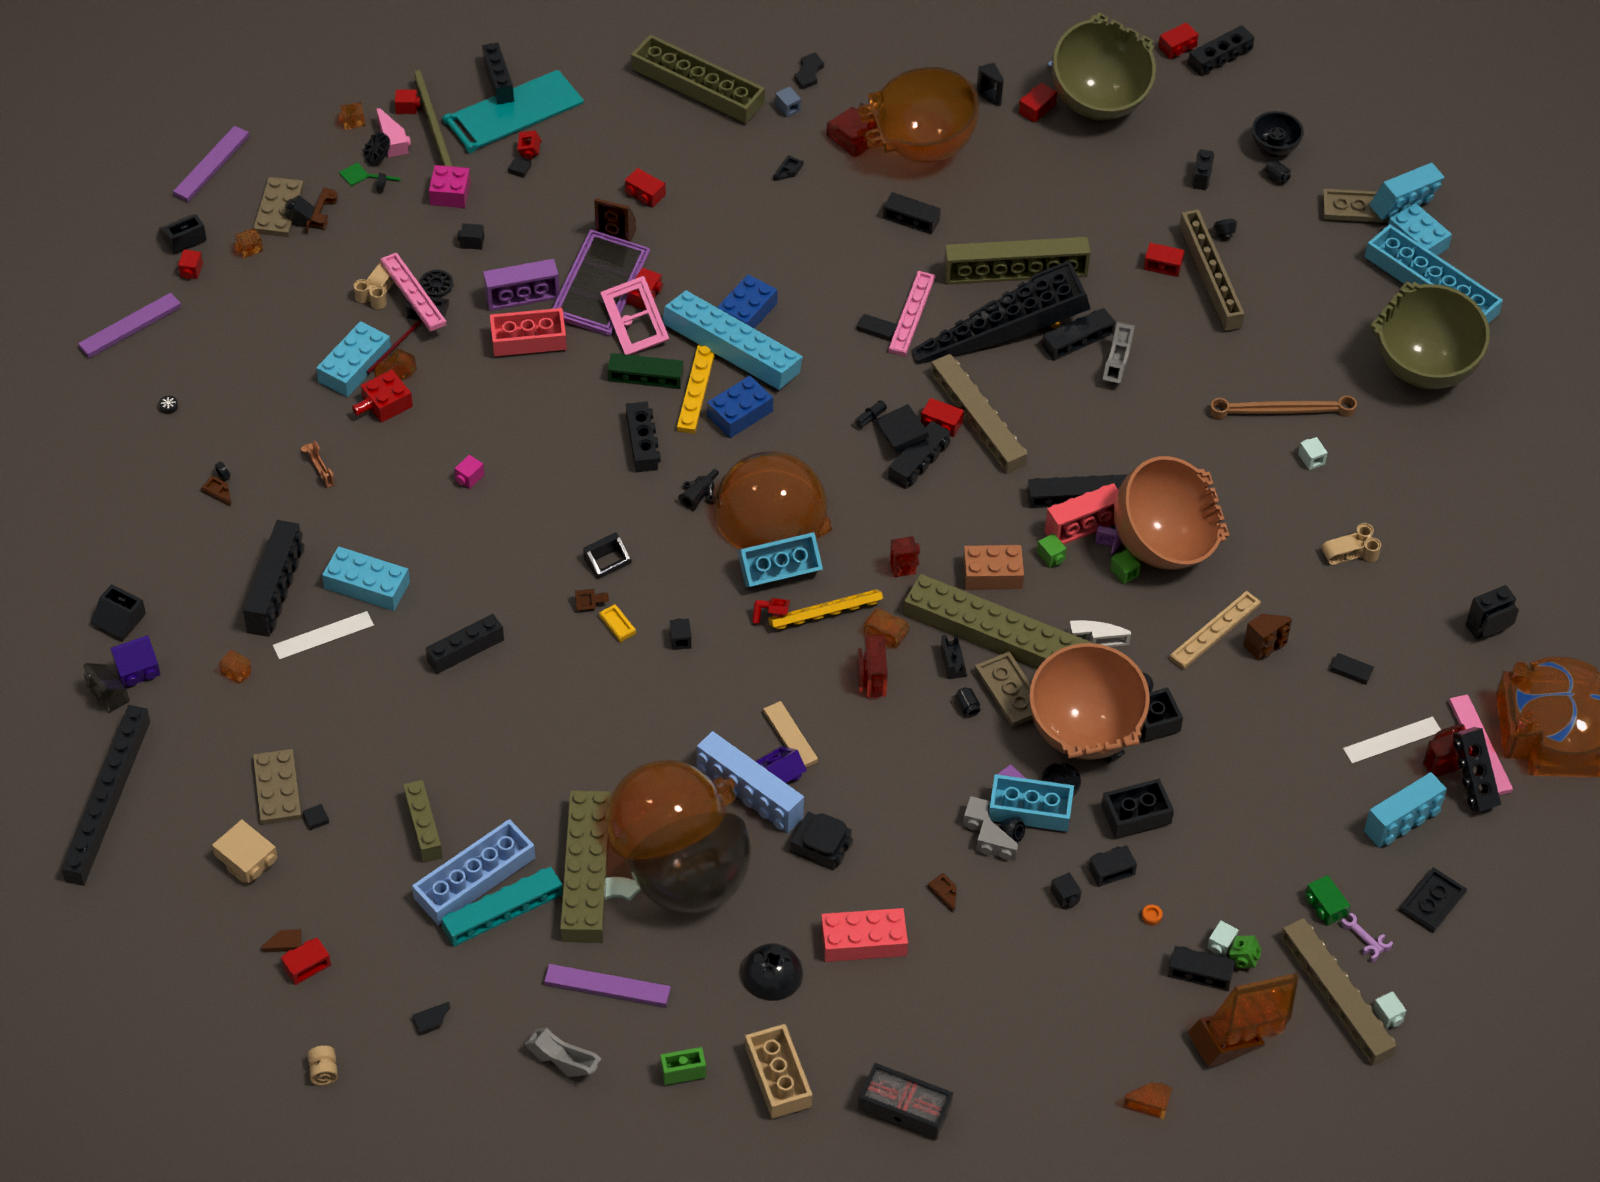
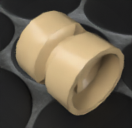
(322, 1065)

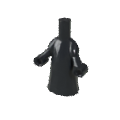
(697, 489)

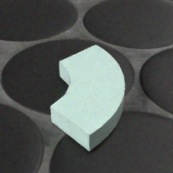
(621, 888)

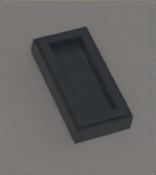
(876, 327)
(1352, 668)

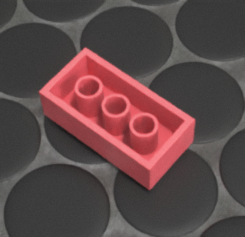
(528, 332)
(1082, 514)
(864, 935)

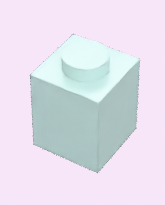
(1312, 453)
(1222, 939)
(1389, 1010)

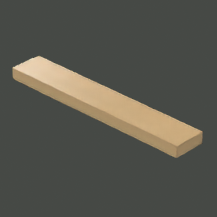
(1214, 630)

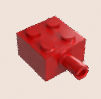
(384, 397)

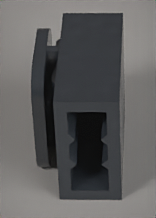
(1492, 612)
(821, 840)

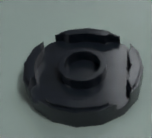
(1063, 774)

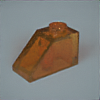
(400, 362)
(1149, 1099)

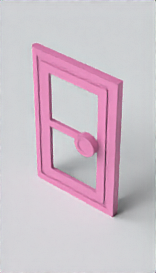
(619, 324)

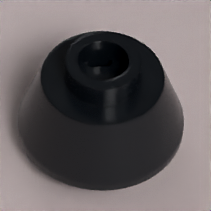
(1225, 228)
(1013, 828)

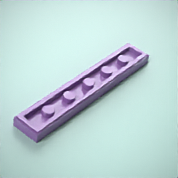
(211, 163)
(129, 325)
(607, 985)

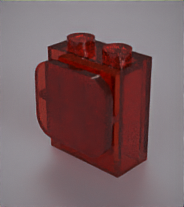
(850, 131)
(872, 667)
(1440, 754)

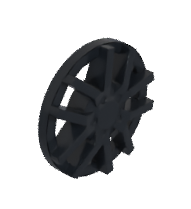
(376, 146)
(436, 283)

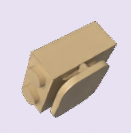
(245, 852)

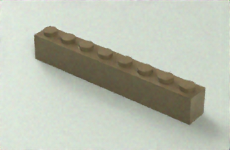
(1211, 270)
(979, 413)
(1338, 991)

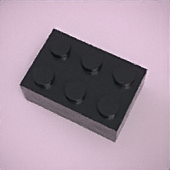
(1137, 808)

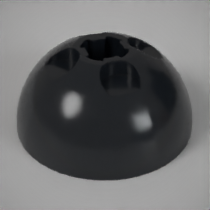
(1277, 132)
(770, 980)

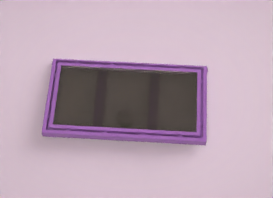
(598, 267)

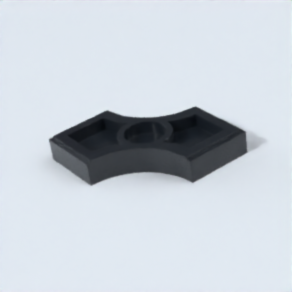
(810, 66)

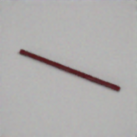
(393, 347)

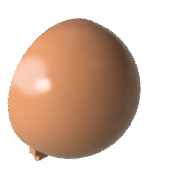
(1169, 514)
(1089, 701)

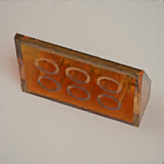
(1255, 1010)

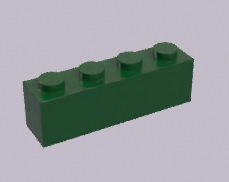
(645, 371)

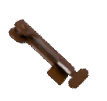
(317, 219)

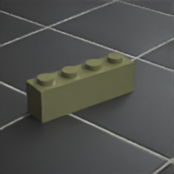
(422, 821)

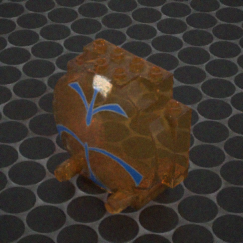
(1552, 716)

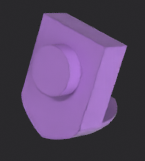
(1108, 537)

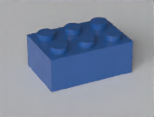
(750, 301)
(740, 406)

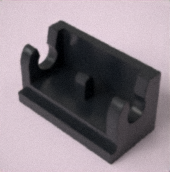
(953, 658)

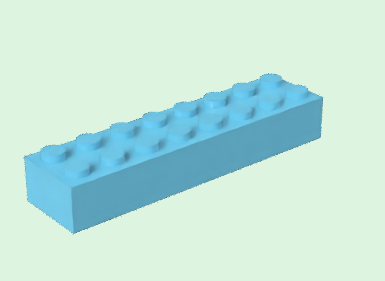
(1414, 263)
(732, 339)

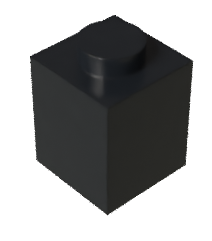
(298, 210)
(471, 236)
(680, 634)
(1066, 890)

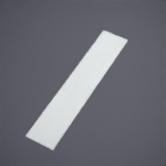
(323, 635)
(1392, 739)

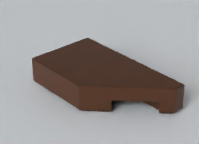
(217, 489)
(944, 890)
(283, 941)

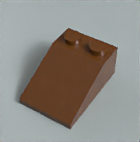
(614, 219)
(1212, 1052)

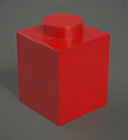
(406, 101)
(190, 264)

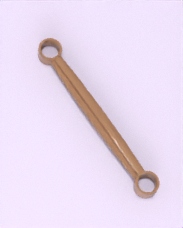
(1283, 407)

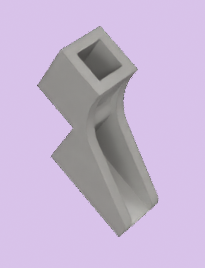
(991, 837)
(567, 1057)

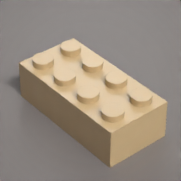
(778, 1071)

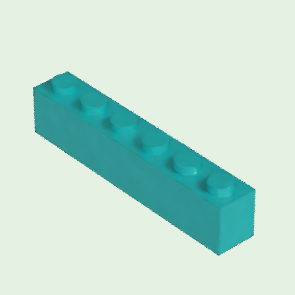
(502, 906)

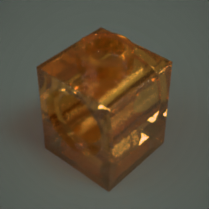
(352, 115)
(248, 243)
(235, 666)

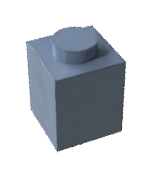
(788, 102)

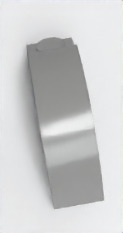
(1119, 353)

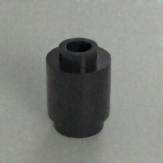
(1277, 171)
(968, 702)

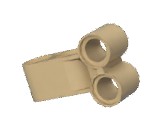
(374, 288)
(1353, 546)

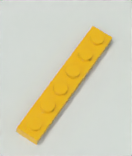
(696, 390)
(833, 607)

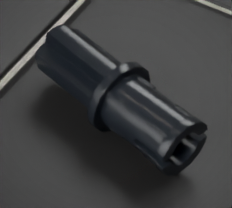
(871, 413)

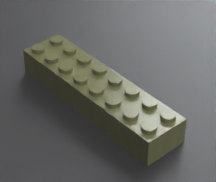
(698, 78)
(1013, 259)
(585, 868)

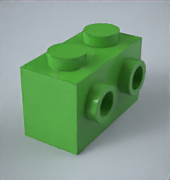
(683, 1066)

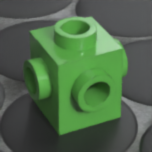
(1245, 951)

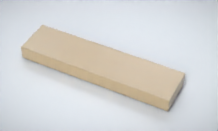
(789, 732)

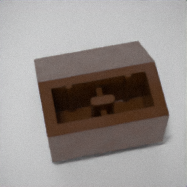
(1266, 634)

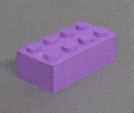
(521, 284)

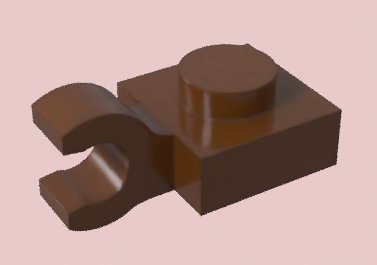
(587, 598)

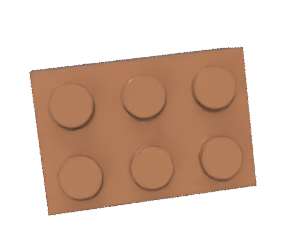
(993, 567)

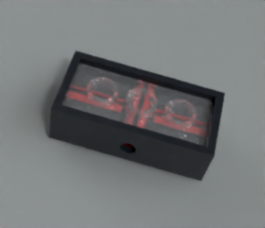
(905, 1100)

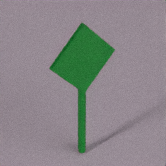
(356, 174)

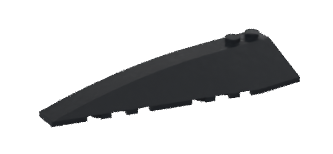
(1032, 306)

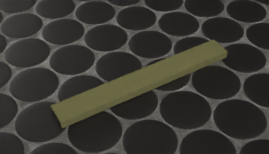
(431, 119)

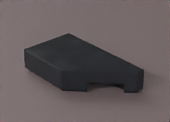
(788, 169)
(431, 1018)

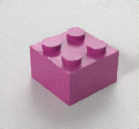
(449, 186)

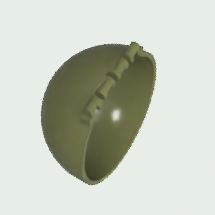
(1103, 68)
(1431, 335)

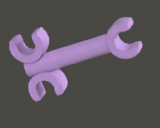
(1373, 947)

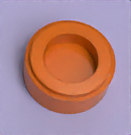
(1152, 915)

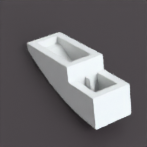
(1100, 633)

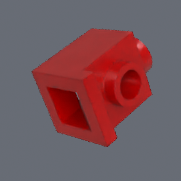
(529, 148)

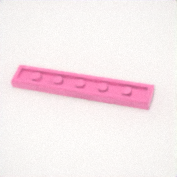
(413, 292)
(911, 313)
(1467, 715)

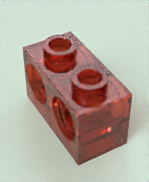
(904, 556)

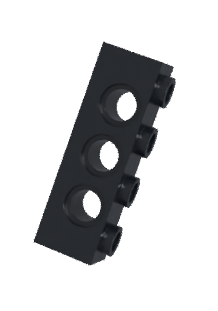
(1221, 50)
(641, 436)
(1479, 757)

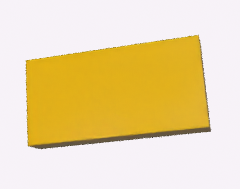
(617, 623)

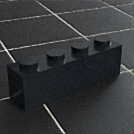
(497, 73)
(1078, 334)
(918, 456)
(464, 643)

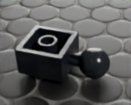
(1163, 713)

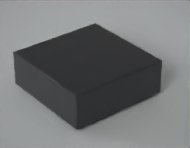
(519, 167)
(315, 816)

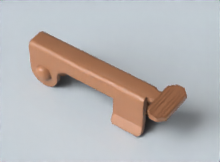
(313, 451)

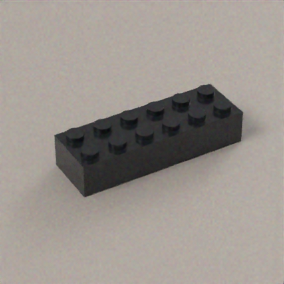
(273, 578)

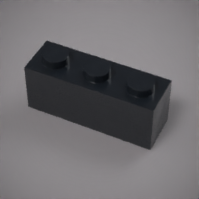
(911, 213)
(1201, 968)

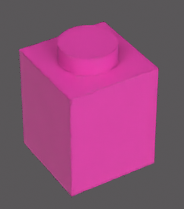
(469, 471)

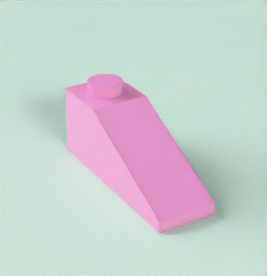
(398, 140)

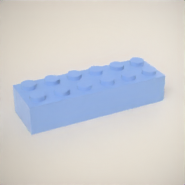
(753, 783)
(474, 871)

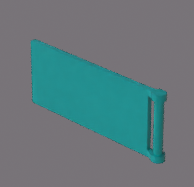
(531, 104)

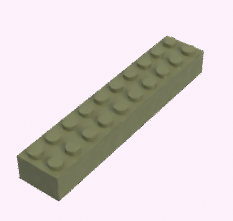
(984, 622)

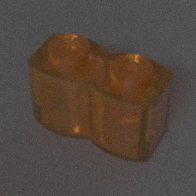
(884, 624)

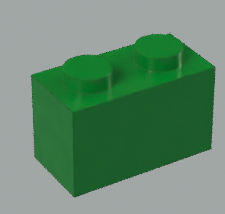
(1327, 900)

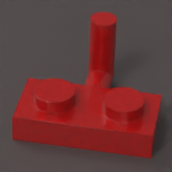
(776, 606)

